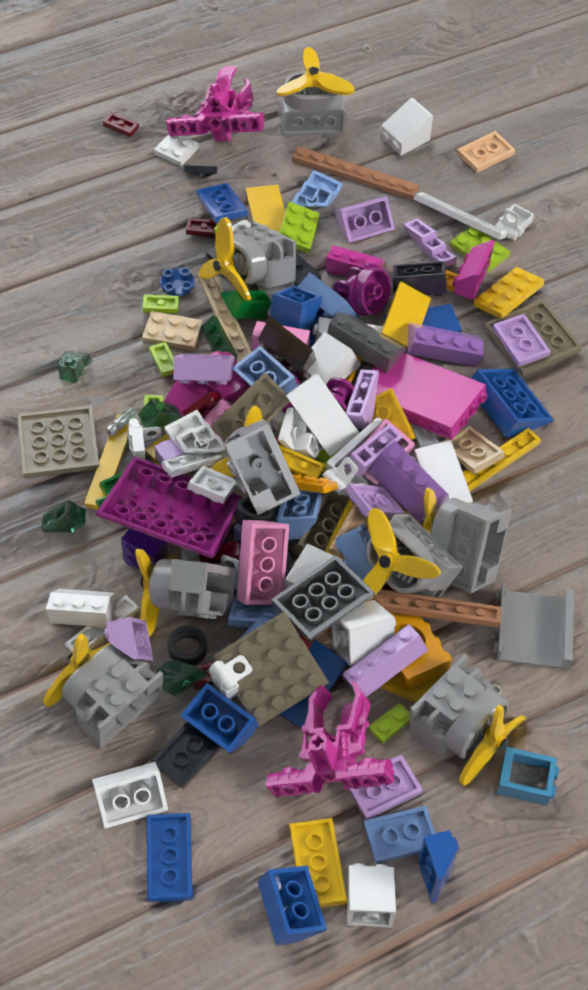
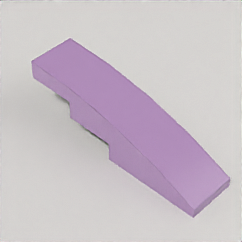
(426, 239)

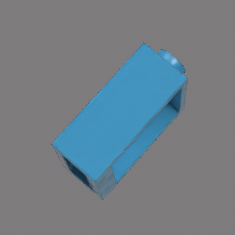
(524, 792)

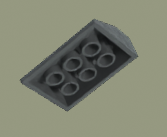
(322, 598)

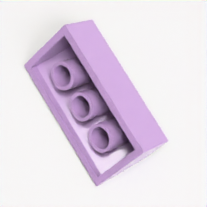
(386, 660)

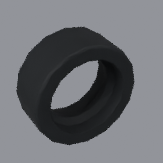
(245, 507)
(187, 632)

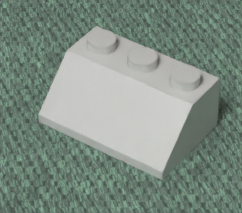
(81, 607)
(130, 794)

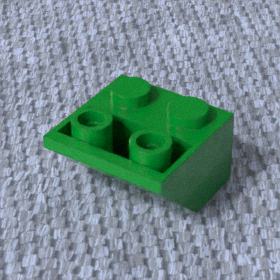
(251, 309)

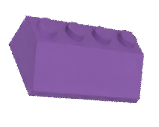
(444, 345)
(406, 480)

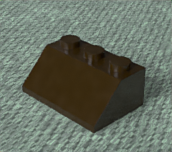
(286, 347)

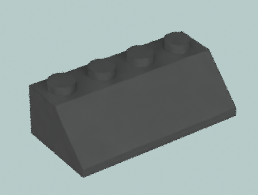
(365, 341)

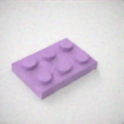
(521, 340)
(373, 497)
(379, 799)

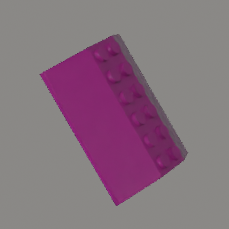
(167, 510)

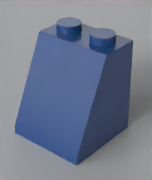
(295, 307)

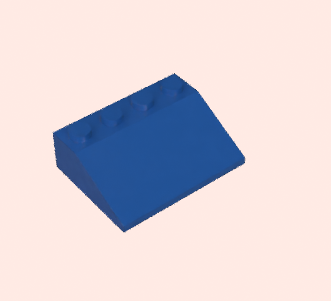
(511, 402)

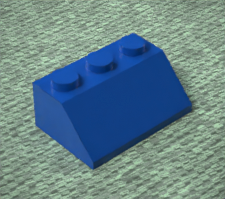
(220, 719)
(436, 861)
(291, 904)

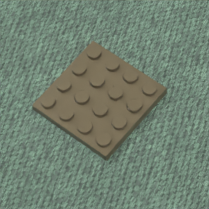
(551, 330)
(58, 441)
(280, 668)

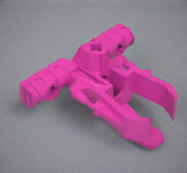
(221, 112)
(333, 756)

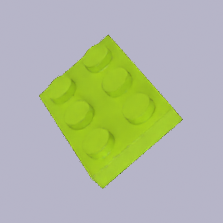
(299, 225)
(472, 237)

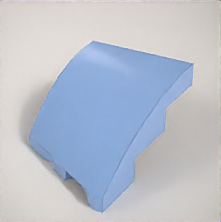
(317, 191)

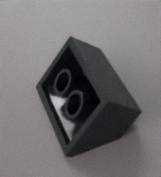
(424, 277)

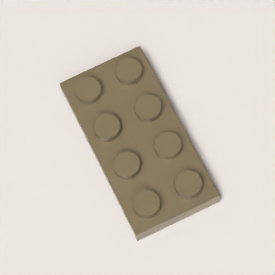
(264, 395)

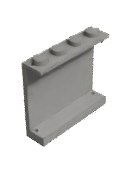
(535, 629)

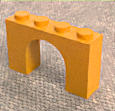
(430, 664)

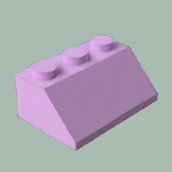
(365, 219)
(203, 368)
(130, 637)

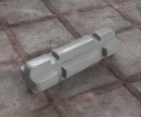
(121, 421)

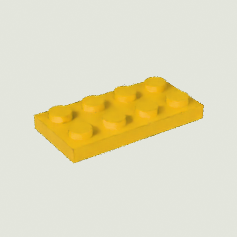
(508, 292)

